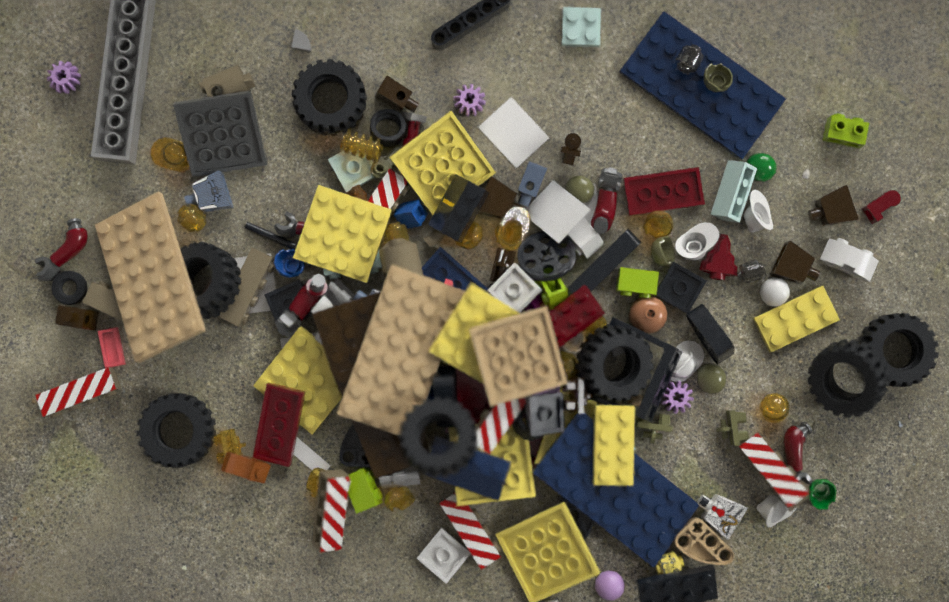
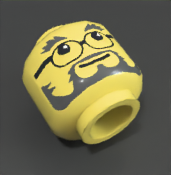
(669, 563)

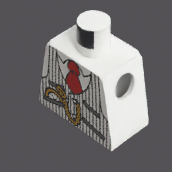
(721, 513)

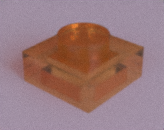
(357, 192)

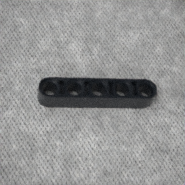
(466, 27)
(606, 262)

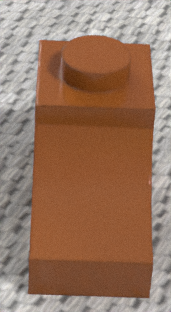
(246, 467)

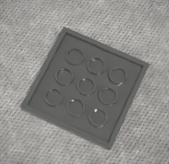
(220, 133)

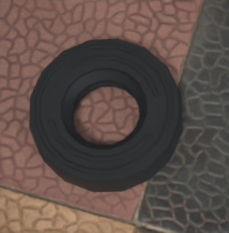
(57, 287)

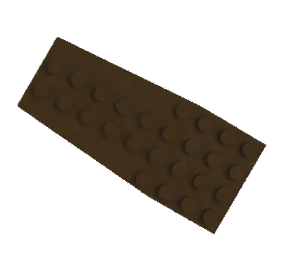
(342, 334)

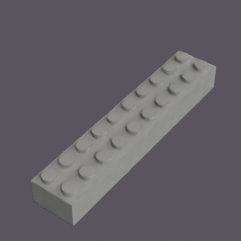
(123, 81)

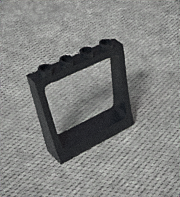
(659, 380)

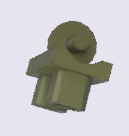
(663, 425)
(735, 436)

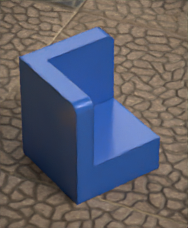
(411, 214)

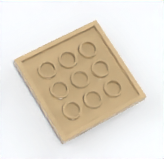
(518, 356)

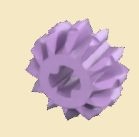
(63, 84)
(462, 98)
(683, 400)

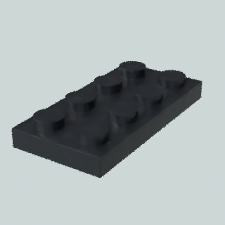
(680, 586)

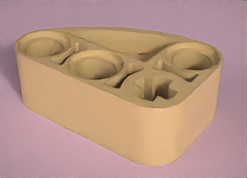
(696, 546)

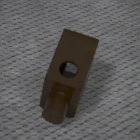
(390, 89)
(499, 200)
(834, 208)
(794, 264)
(76, 317)

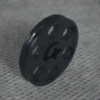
(549, 261)

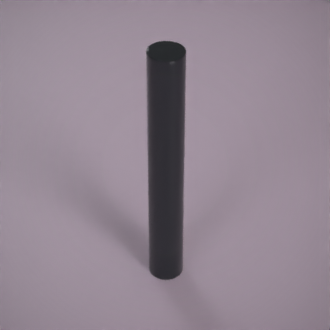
(271, 236)

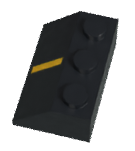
(458, 208)

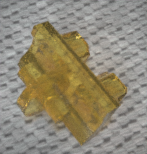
(229, 443)

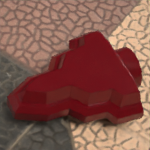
(720, 261)

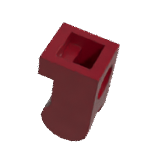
(877, 206)

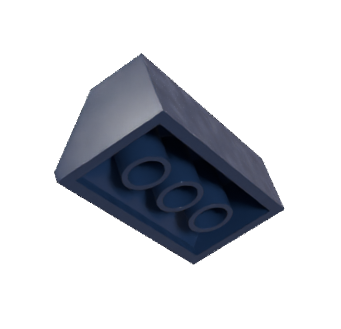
(483, 475)

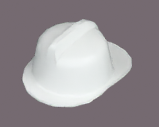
(758, 213)
(697, 241)
(689, 361)
(773, 510)

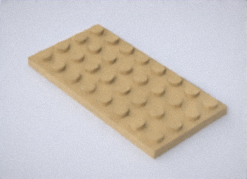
(149, 278)
(395, 358)

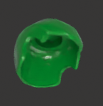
(765, 166)
(822, 493)

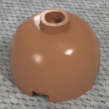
(639, 318)

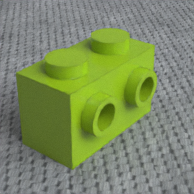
(846, 131)
(637, 281)
(552, 291)
(363, 490)

